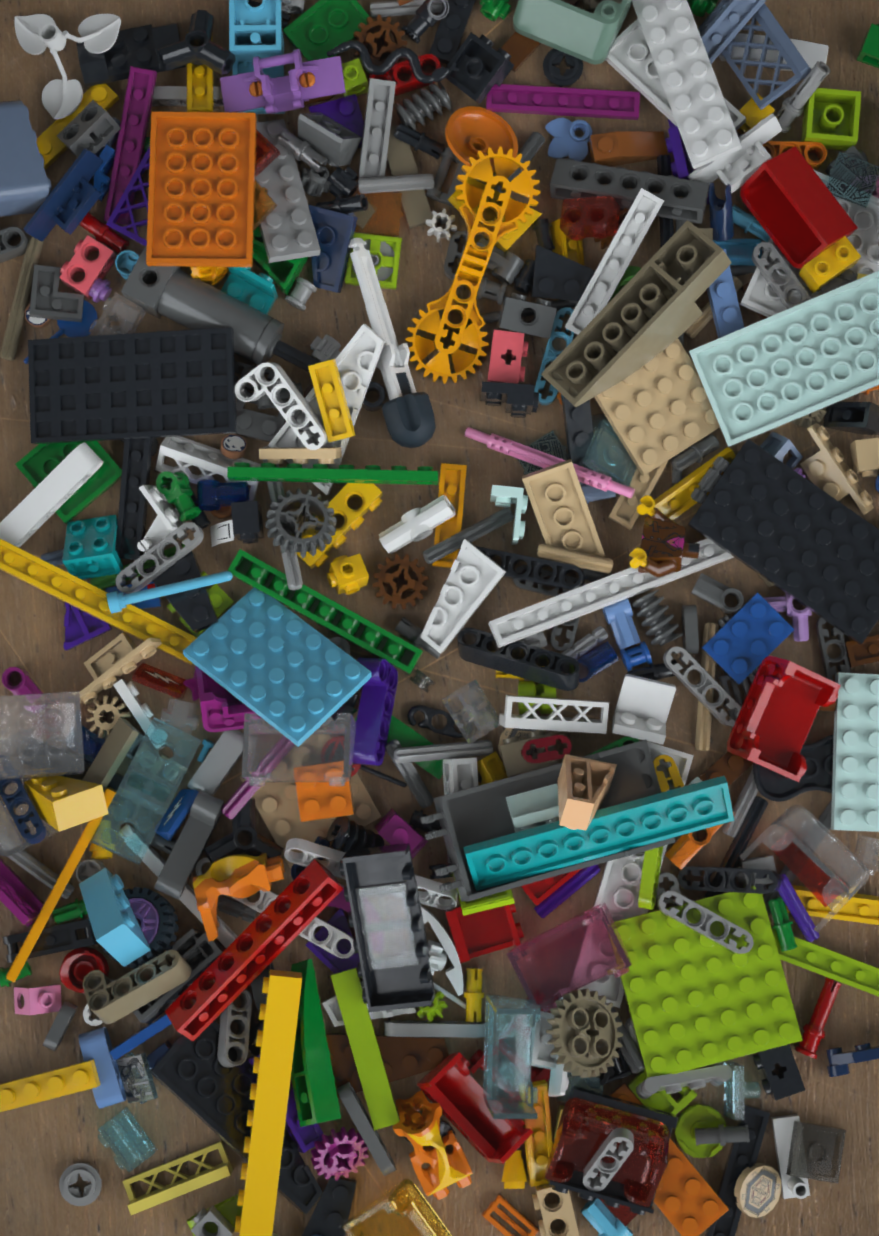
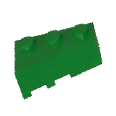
(282, 272)

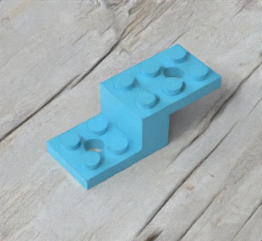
(255, 33)

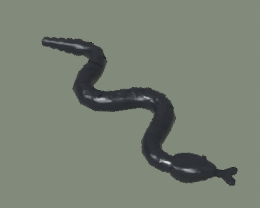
(436, 76)

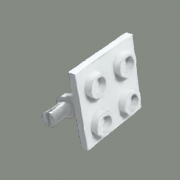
(165, 522)

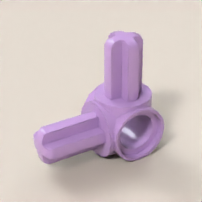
(799, 617)

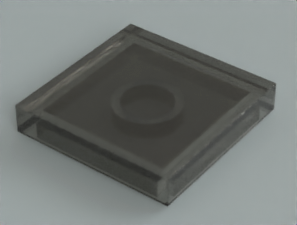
(816, 1152)

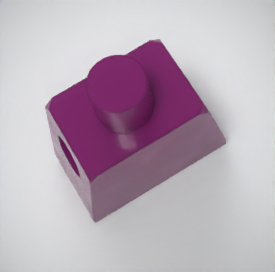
(399, 831)

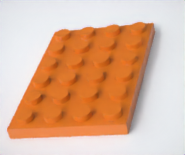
(201, 189)

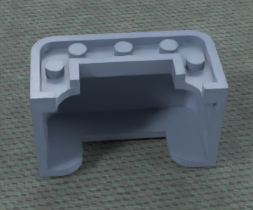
(22, 169)

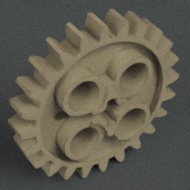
(584, 1033)

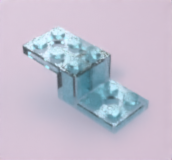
(146, 791)

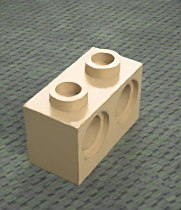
(559, 1210)

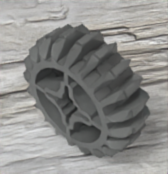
(323, 529)

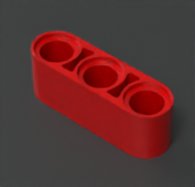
(404, 67)

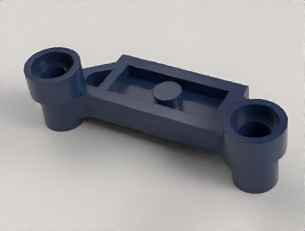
(839, 1060)

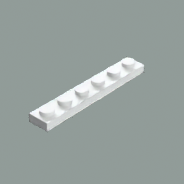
(615, 260)

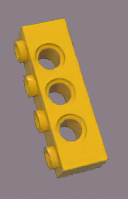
(371, 500)

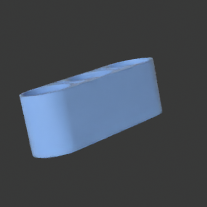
(97, 1046)

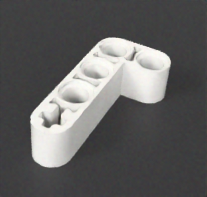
(288, 409)

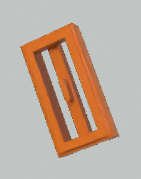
(493, 1206)

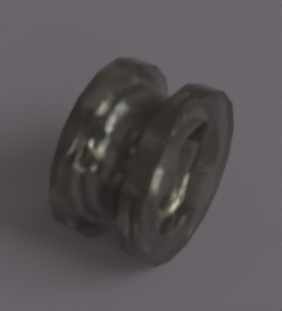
(422, 681)

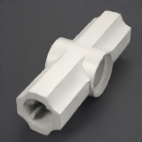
(417, 524)

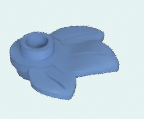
(565, 141)

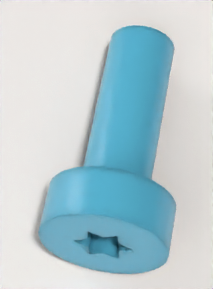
(207, 745)

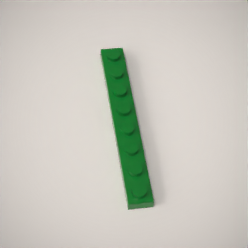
(321, 474)

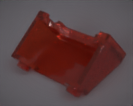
(584, 1130)

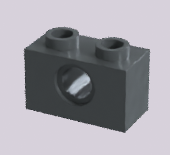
(539, 326)

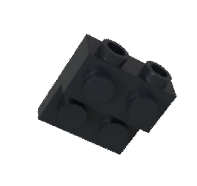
(479, 67)
(519, 398)

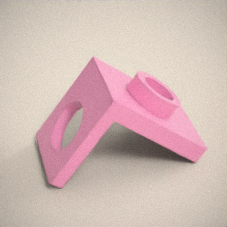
(38, 1000)

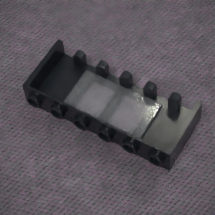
(388, 927)

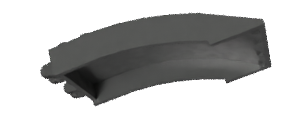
(483, 814)

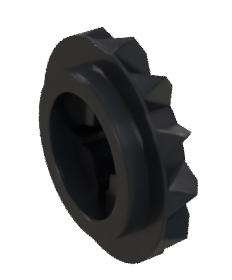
(553, 59)

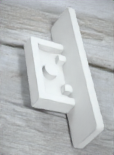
(742, 164)
(542, 1056)

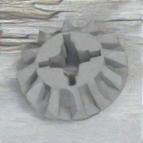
(73, 1194)

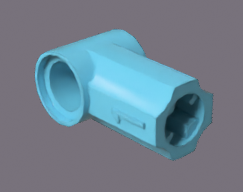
(604, 1220)

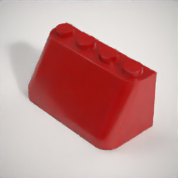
(795, 207)

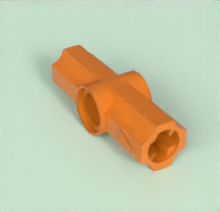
(686, 847)

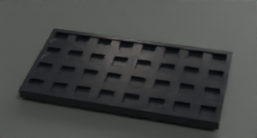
(132, 386)
(796, 539)

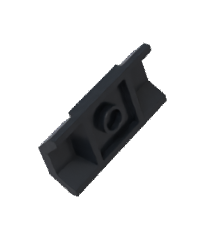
(132, 48)

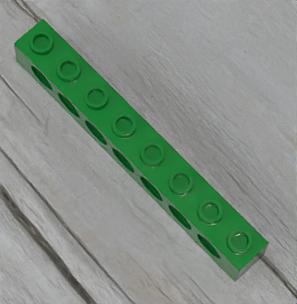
(326, 612)

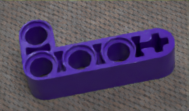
(375, 712)

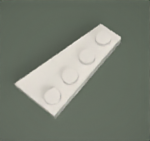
(466, 587)

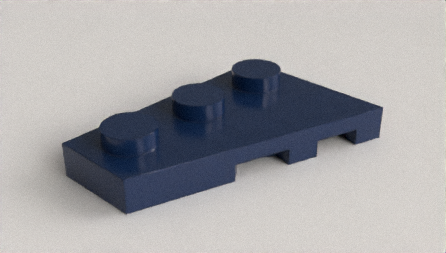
(334, 234)

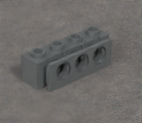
(198, 957)

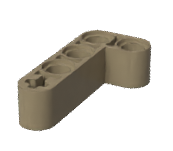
(135, 989)

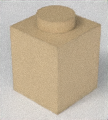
(865, 457)

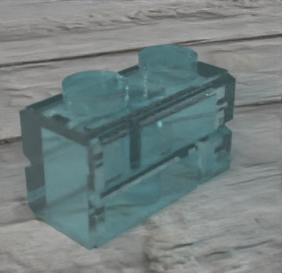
(126, 1140)

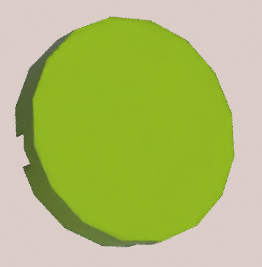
(697, 1117)

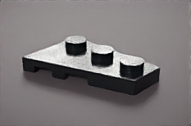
(192, 605)

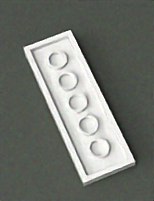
(635, 63)

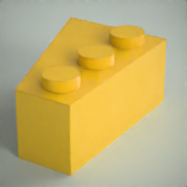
(489, 215)
(66, 801)

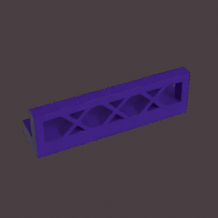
(303, 1136)

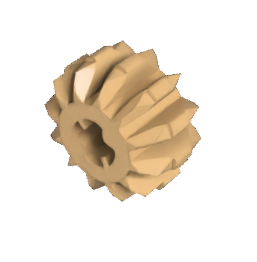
(112, 707)

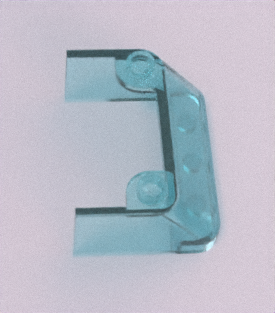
(508, 1057)

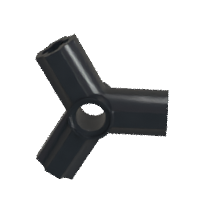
(198, 47)
(229, 845)

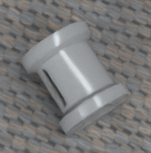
(301, 294)

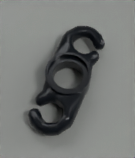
(429, 713)

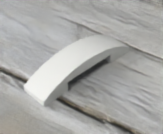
(455, 972)

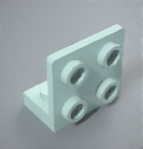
(504, 497)

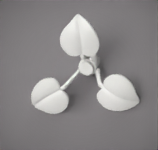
(40, 31)

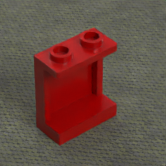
(483, 931)

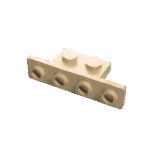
(830, 472)
(114, 660)

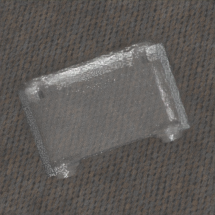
(320, 758)

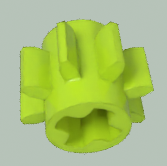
(434, 1011)

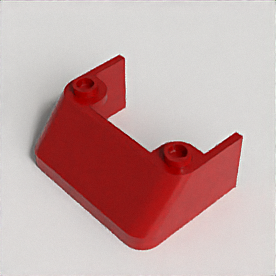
(465, 1108)

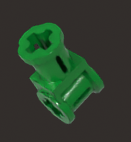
(178, 493)

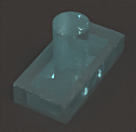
(736, 1090)

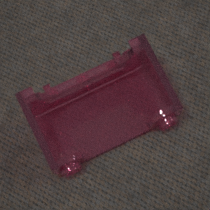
(570, 956)

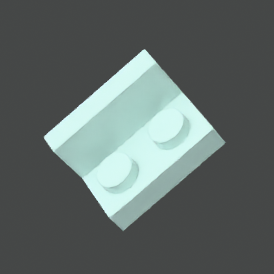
(534, 807)

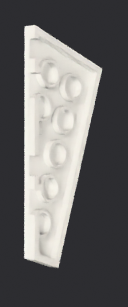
(356, 369)

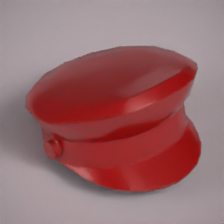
(79, 964)

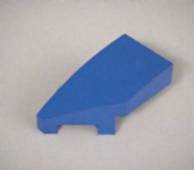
(101, 180)

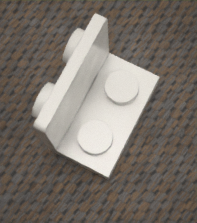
(643, 708)

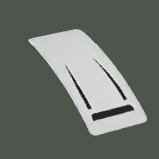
(221, 533)

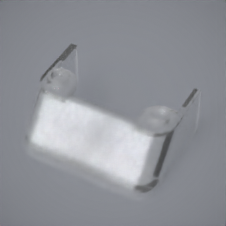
(843, 867)

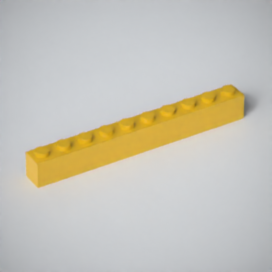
(270, 1103)

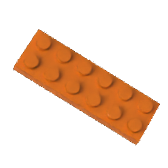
(683, 1191)

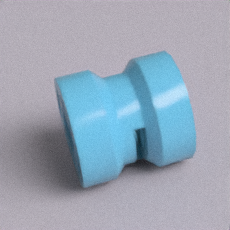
(126, 260)

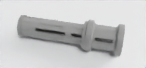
(793, 106)

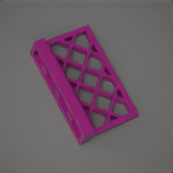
(18, 896)

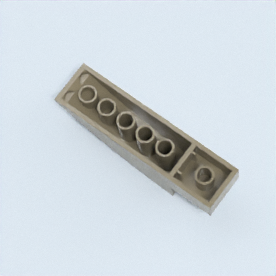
(640, 318)

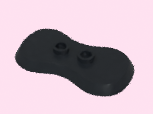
(817, 776)

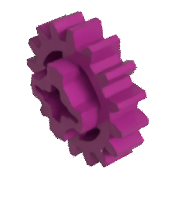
(339, 1153)

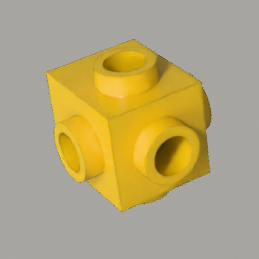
(347, 574)

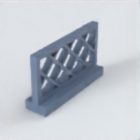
(781, 43)

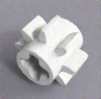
(438, 231)
(436, 956)

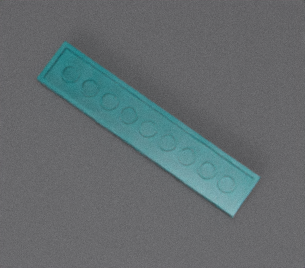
(610, 832)

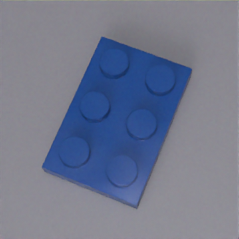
(747, 638)

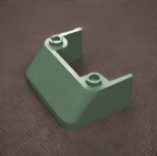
(571, 28)

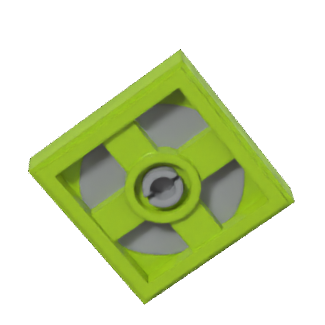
(385, 256)

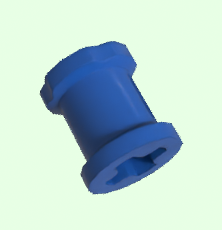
(635, 656)

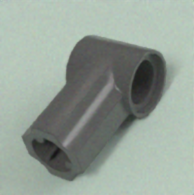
(502, 264)
(715, 592)

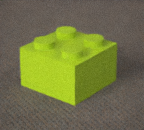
(832, 118)

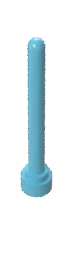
(118, 601)

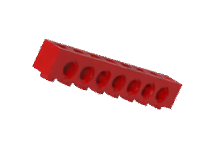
(253, 950)

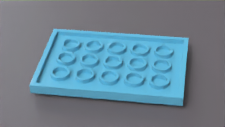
(277, 665)

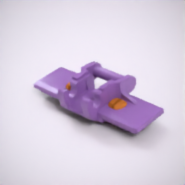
(283, 93)

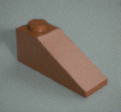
(626, 147)

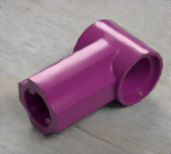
(26, 686)

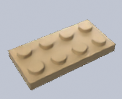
(562, 509)

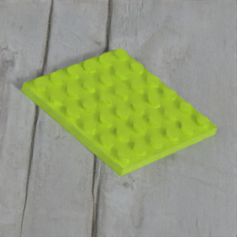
(698, 999)

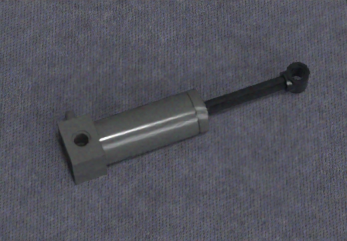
(206, 307)

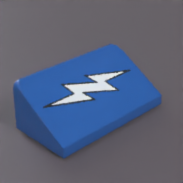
(176, 813)

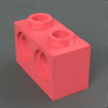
(92, 269)

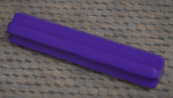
(566, 890)
(797, 909)

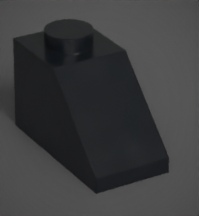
(853, 417)

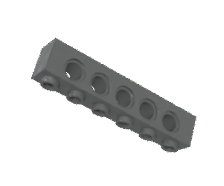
(618, 179)

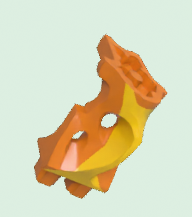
(235, 877)
(429, 1147)

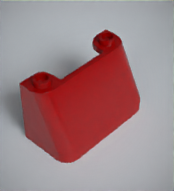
(780, 716)

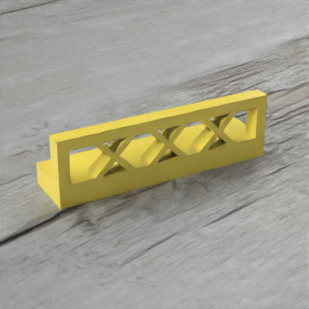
(180, 1187)

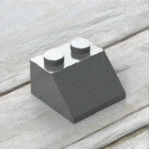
(328, 138)

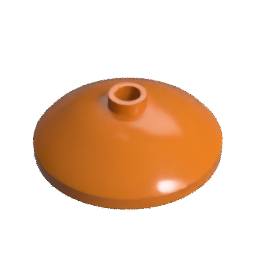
(476, 130)

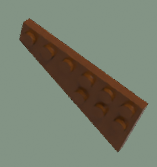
(400, 1056)

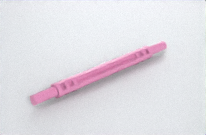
(545, 460)

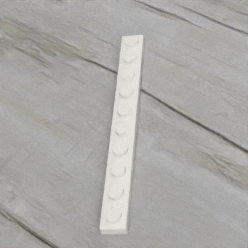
(595, 596)

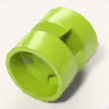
(530, 689)

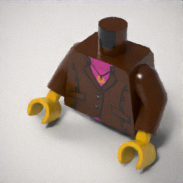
(661, 543)

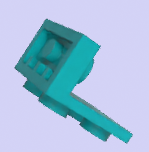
(251, 288)
(91, 547)

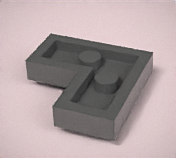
(48, 301)

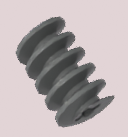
(423, 105)
(656, 619)

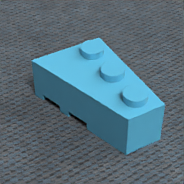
(112, 917)

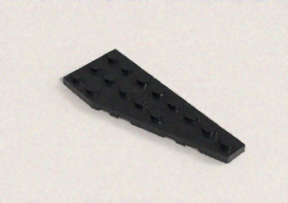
(222, 1102)

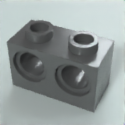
(89, 130)

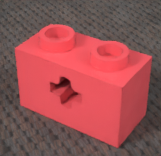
(511, 344)

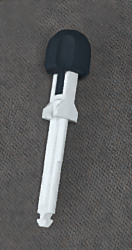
(408, 413)

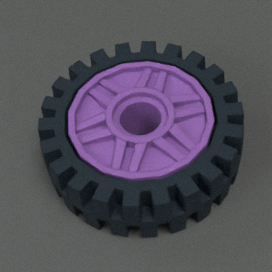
(156, 922)

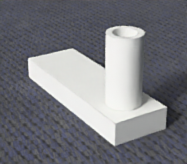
(790, 1185)

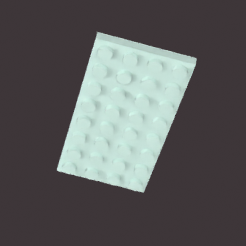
(793, 361)

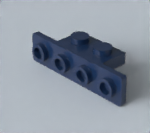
(69, 199)

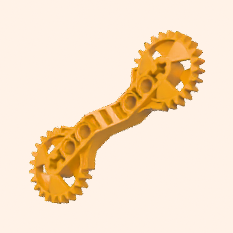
(473, 263)

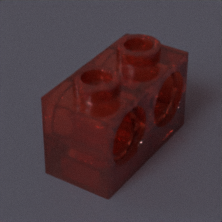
(589, 212)

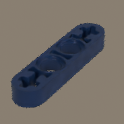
(20, 797)

